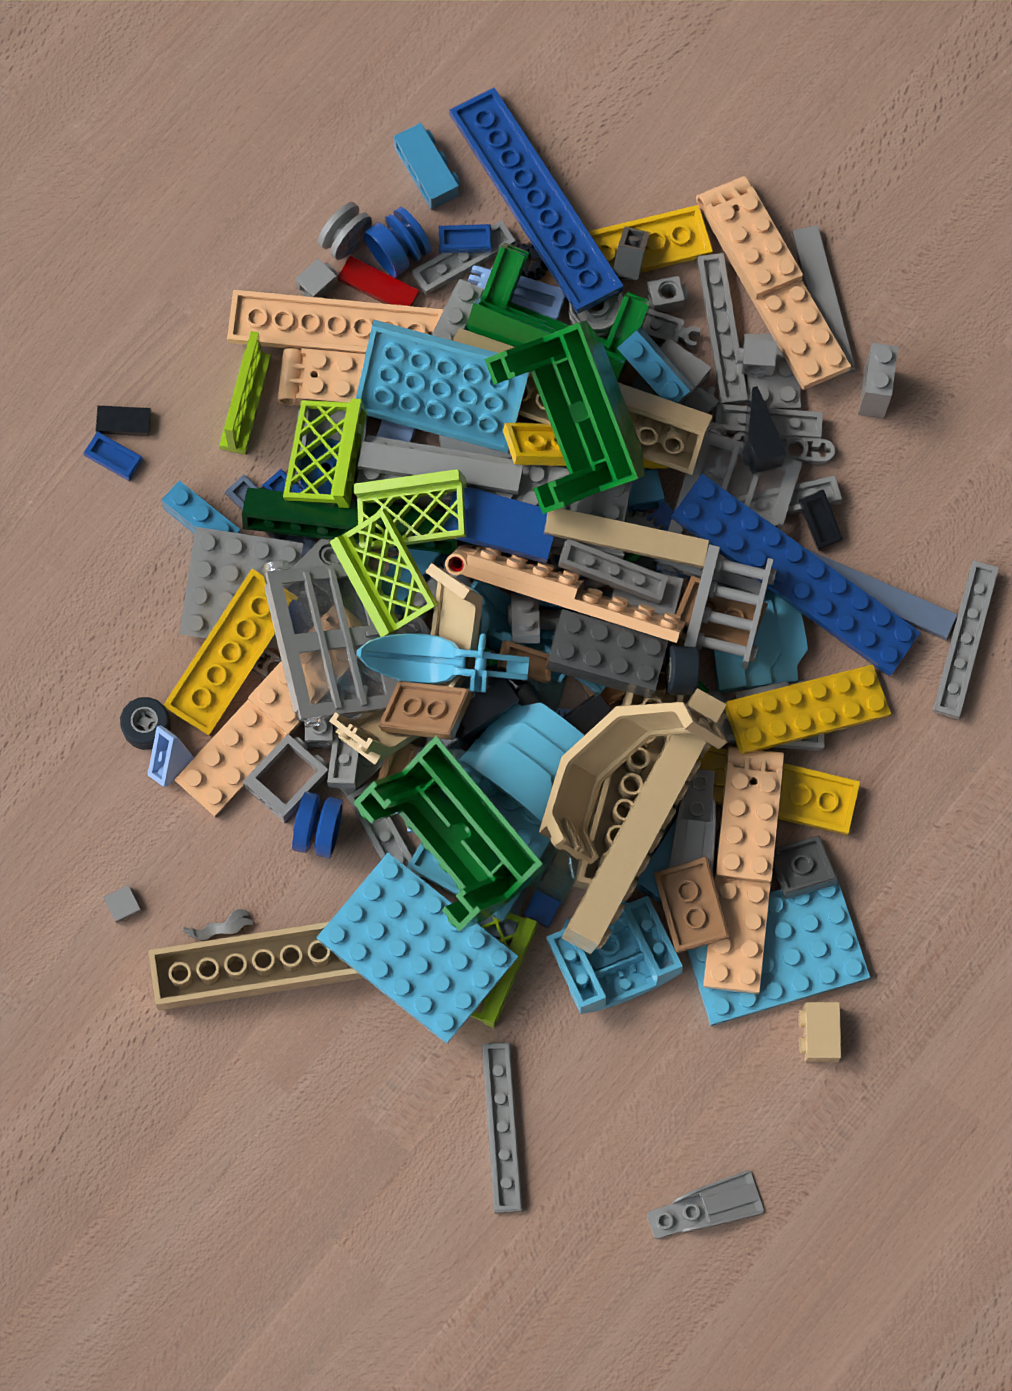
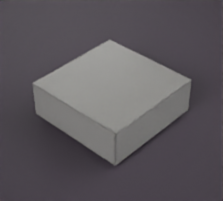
(122, 904)

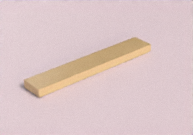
(626, 537)

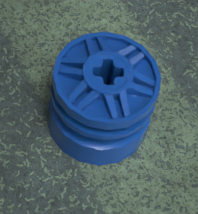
(401, 239)

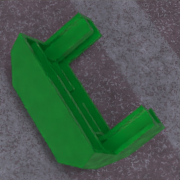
(515, 325)
(582, 409)
(458, 829)

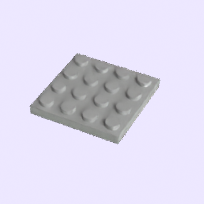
(218, 569)

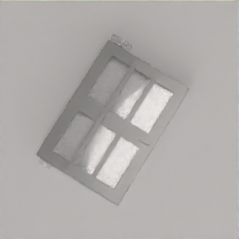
(763, 492)
(318, 636)

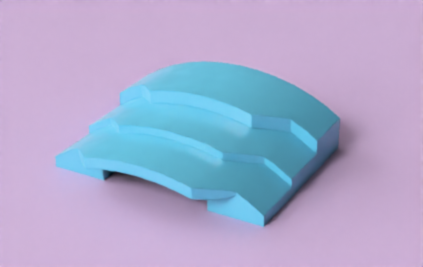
(780, 649)
(523, 754)
(627, 966)

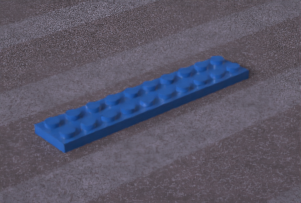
(536, 200)
(800, 575)

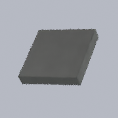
(803, 867)

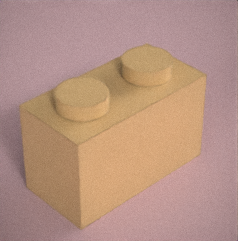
(821, 1032)

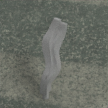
(230, 926)

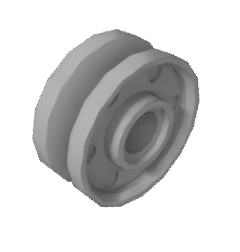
(344, 230)
(601, 320)

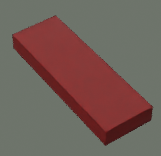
(376, 283)

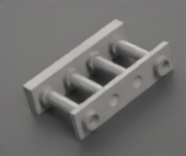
(709, 588)

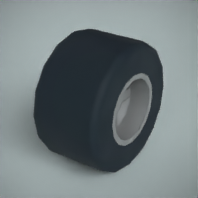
(682, 670)
(140, 714)

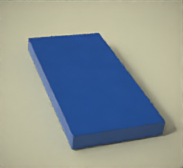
(503, 525)

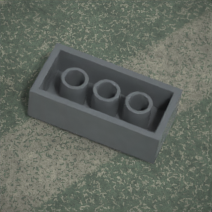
(606, 654)

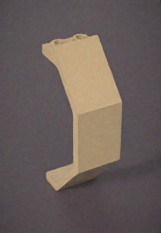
(455, 619)
(599, 755)

